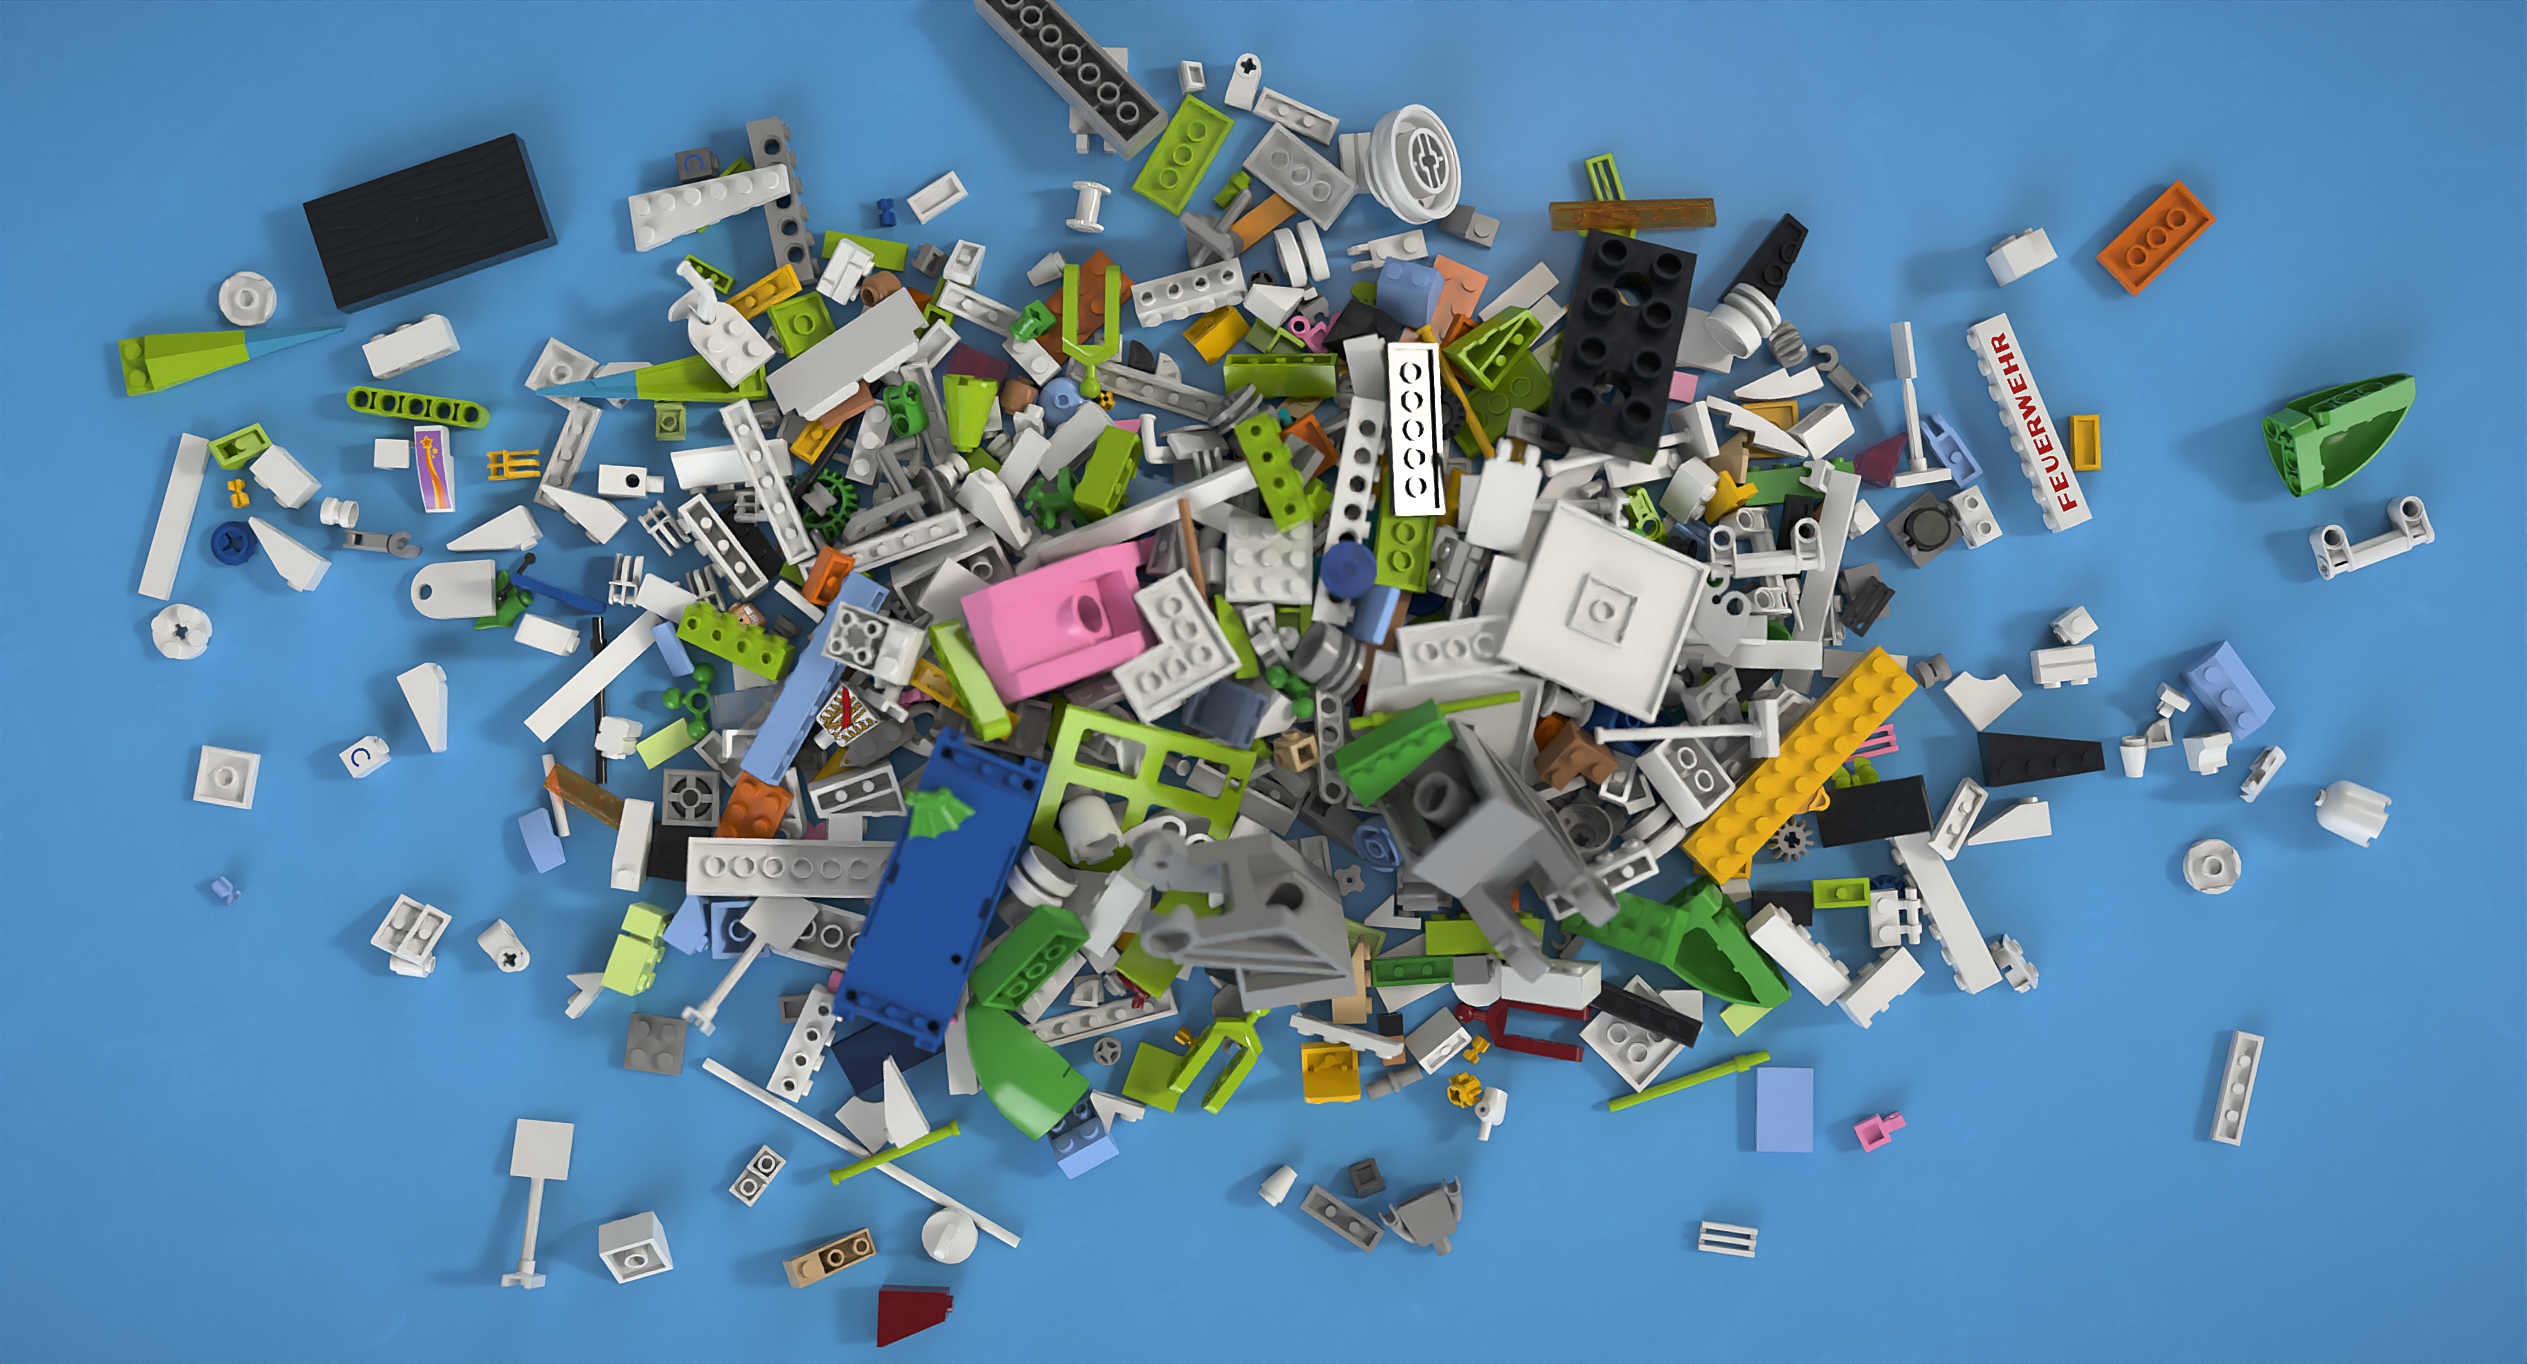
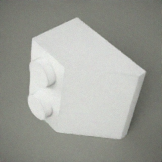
(634, 1247)

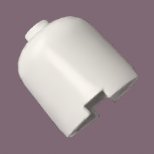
(2352, 811)
(1089, 829)

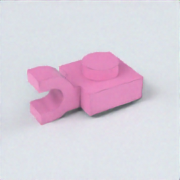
(1875, 1132)

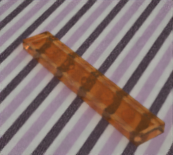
(1632, 214)

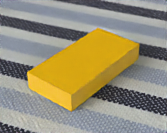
(2084, 443)

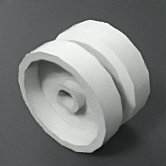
(1305, 253)
(1655, 828)
(1041, 878)

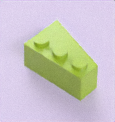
(1108, 473)

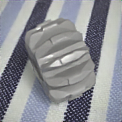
(1786, 345)
(1796, 847)

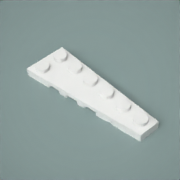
(683, 209)

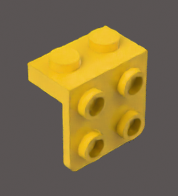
(1330, 1072)

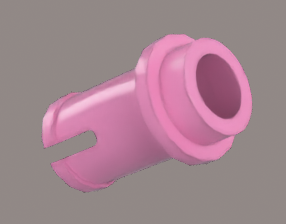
(1296, 321)

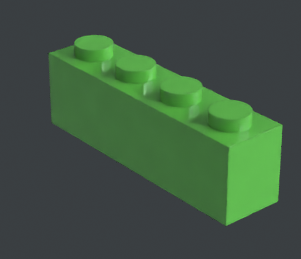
(1784, 480)

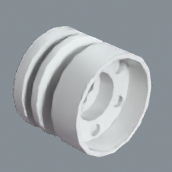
(1742, 320)

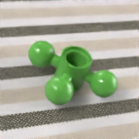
(1294, 686)
(674, 698)

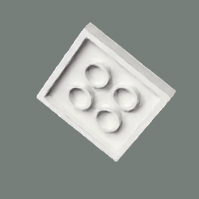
(1267, 562)
(1627, 1047)

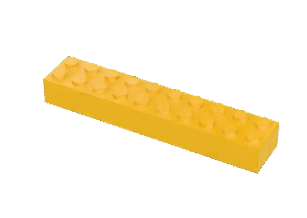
(1807, 759)

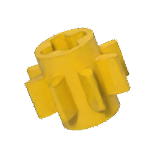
(1464, 1089)

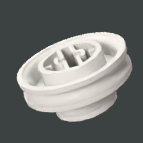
(1413, 165)

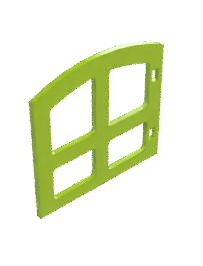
(1139, 789)

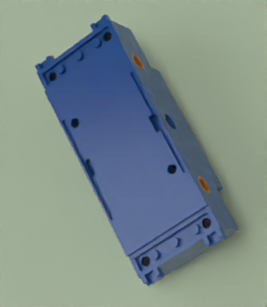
(940, 894)

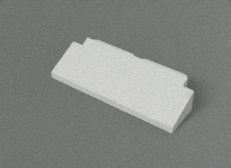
(858, 350)

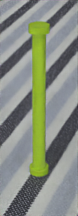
(894, 1152)

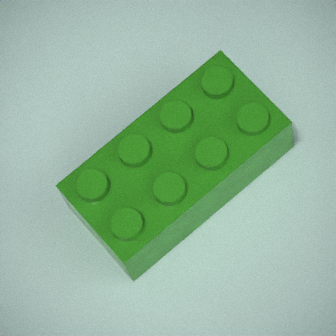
(1639, 928)
(1028, 957)

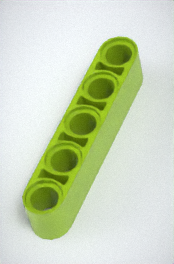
(405, 406)
(969, 680)

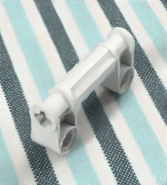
(1754, 526)
(2374, 549)
(1770, 562)

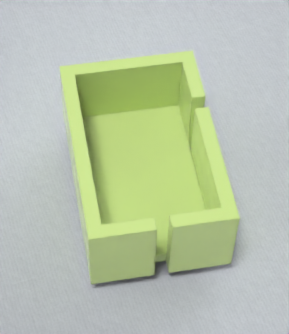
(635, 956)

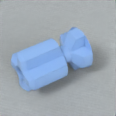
(224, 888)

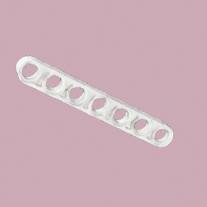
(1324, 748)

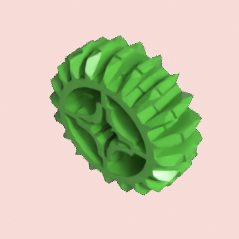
(839, 486)

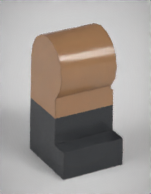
(1391, 1026)

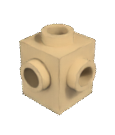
(1296, 750)

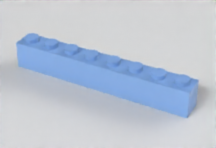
(806, 689)

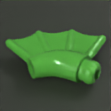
(506, 610)
(935, 812)

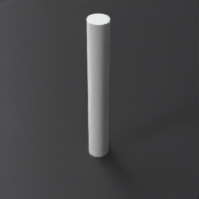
(557, 802)

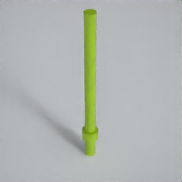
(1379, 718)
(1740, 1063)

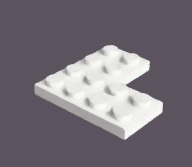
(1190, 651)

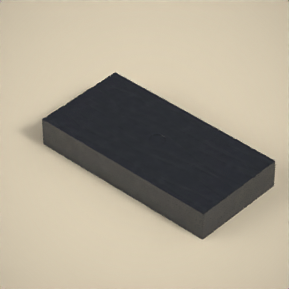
(430, 223)

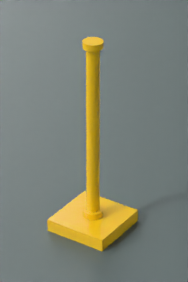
(1454, 387)

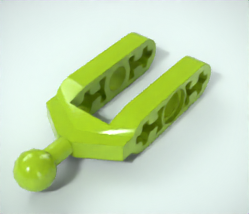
(1091, 355)
(1236, 1070)

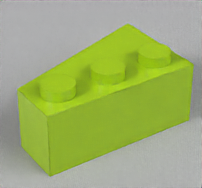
(1494, 346)

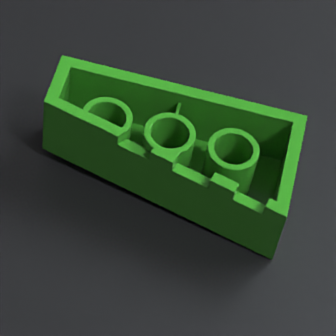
(1392, 751)

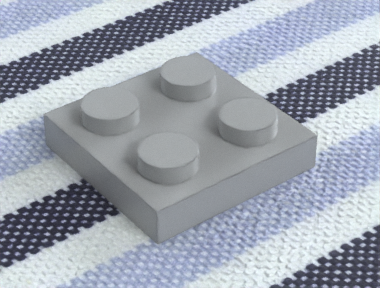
(655, 1043)

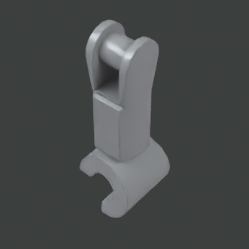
(1841, 376)
(382, 543)

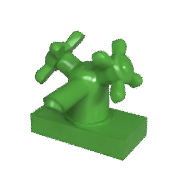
(1057, 501)

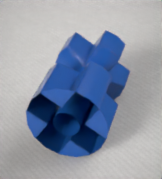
(887, 218)

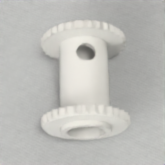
(1088, 207)
(1564, 703)

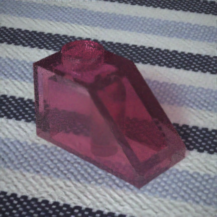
(1880, 461)

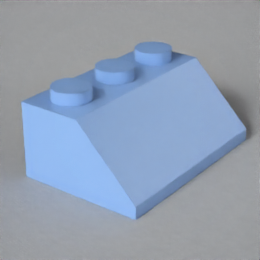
(2228, 691)

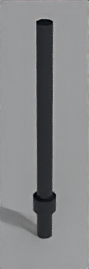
(829, 451)
(598, 644)

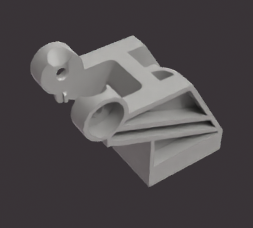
(1481, 835)
(1279, 923)

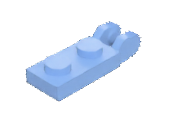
(1950, 451)

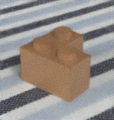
(1574, 752)

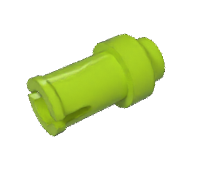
(1229, 192)

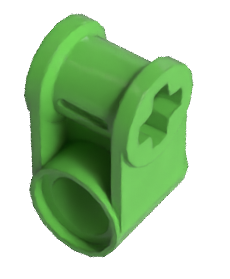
(1033, 322)
(907, 411)

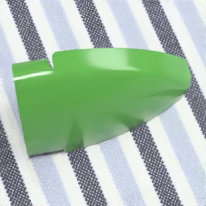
(2336, 430)
(1719, 952)
(1019, 1070)

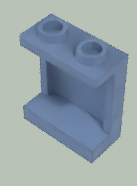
(1226, 712)

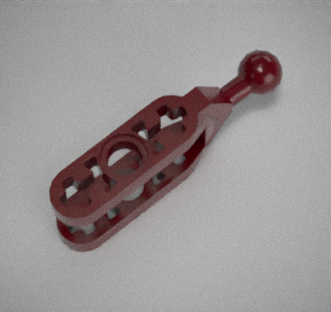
(1496, 1019)

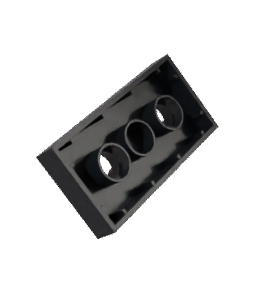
(1619, 346)

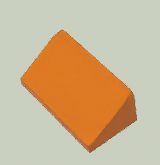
(826, 576)

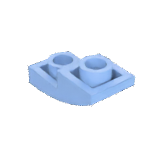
(540, 840)

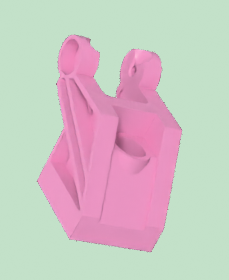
(1062, 622)

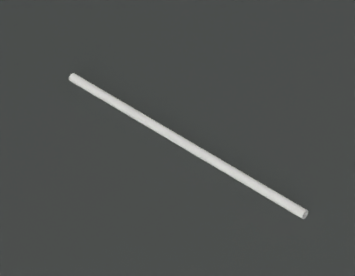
(857, 1150)

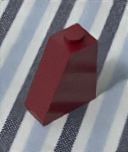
(909, 1310)

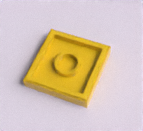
(1781, 414)

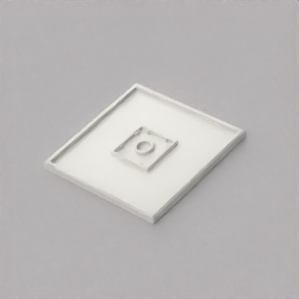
(1603, 611)
(1502, 727)

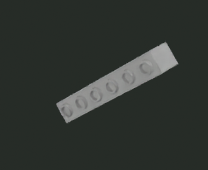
(761, 135)

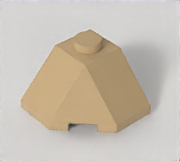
(1732, 459)

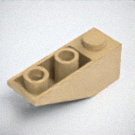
(1355, 1008)
(829, 1258)

